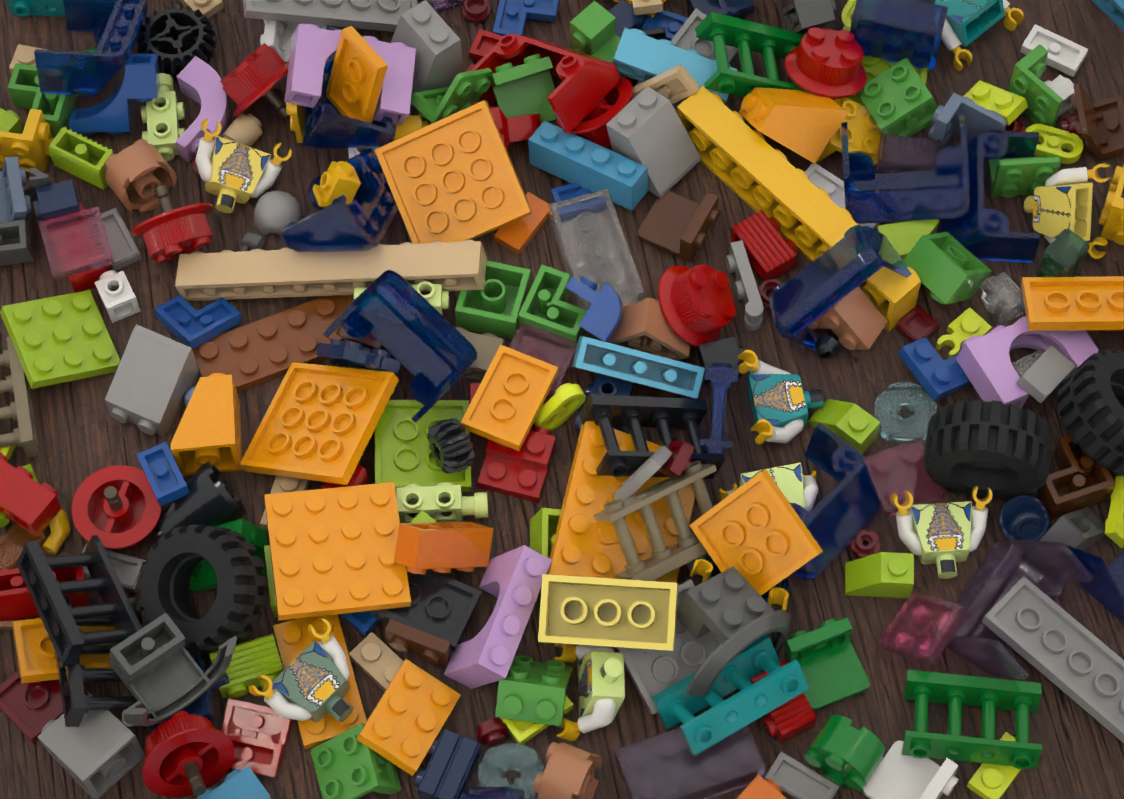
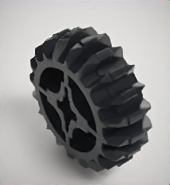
(177, 38)

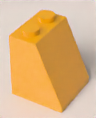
(794, 118)
(210, 427)

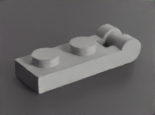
(745, 285)

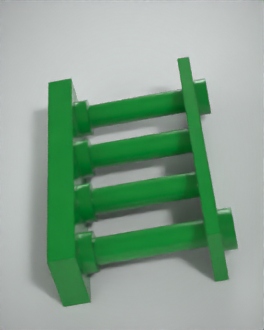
(747, 37)
(975, 692)

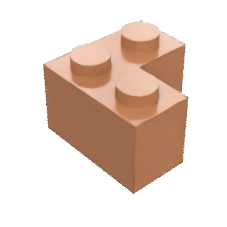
(853, 321)
(648, 331)

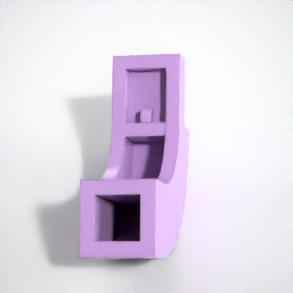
(203, 86)

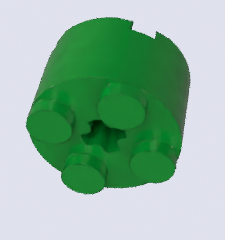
(845, 753)

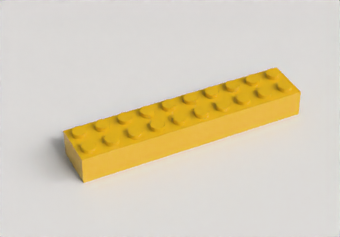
(780, 190)

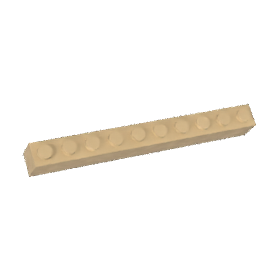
(306, 274)

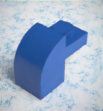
(605, 309)

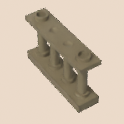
(21, 408)
(663, 558)

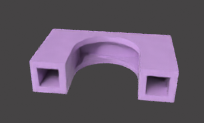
(316, 47)
(989, 364)
(516, 583)

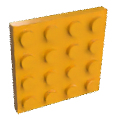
(454, 178)
(319, 422)
(335, 551)

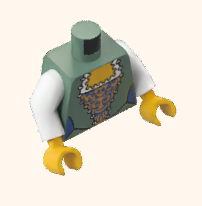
(311, 682)

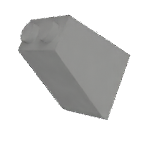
(436, 45)
(655, 137)
(151, 381)
(94, 752)

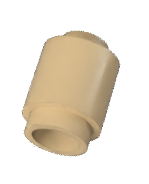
(244, 130)

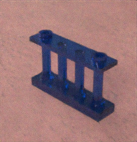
(721, 377)

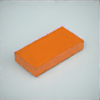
(520, 232)

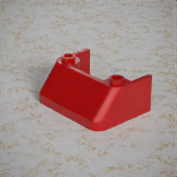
(584, 76)

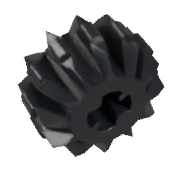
(451, 445)

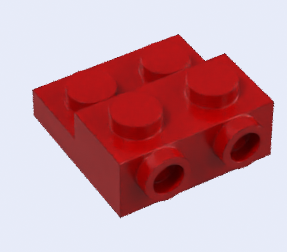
(522, 471)

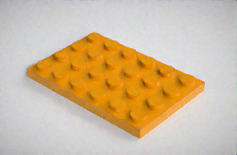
(591, 546)

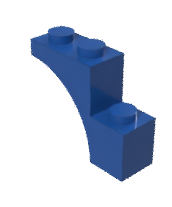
(115, 113)

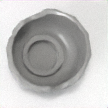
(275, 211)

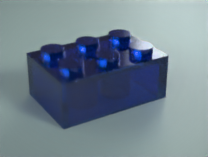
(899, 30)

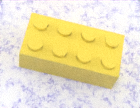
(608, 612)

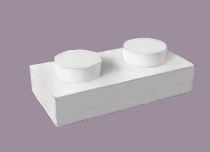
(1062, 53)

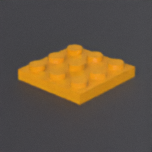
(757, 534)

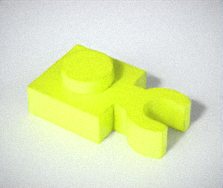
(962, 328)

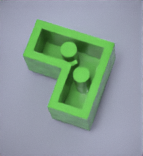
(595, 32)
(26, 94)
(547, 306)

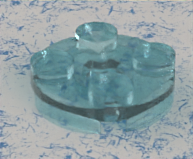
(889, 404)
(506, 757)

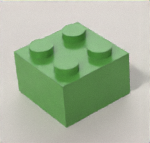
(946, 268)
(498, 304)

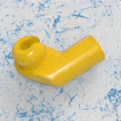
(60, 531)

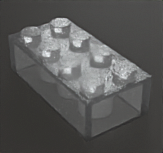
(595, 245)

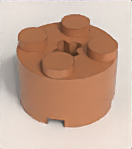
(136, 174)
(568, 773)

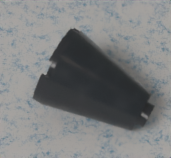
(207, 504)

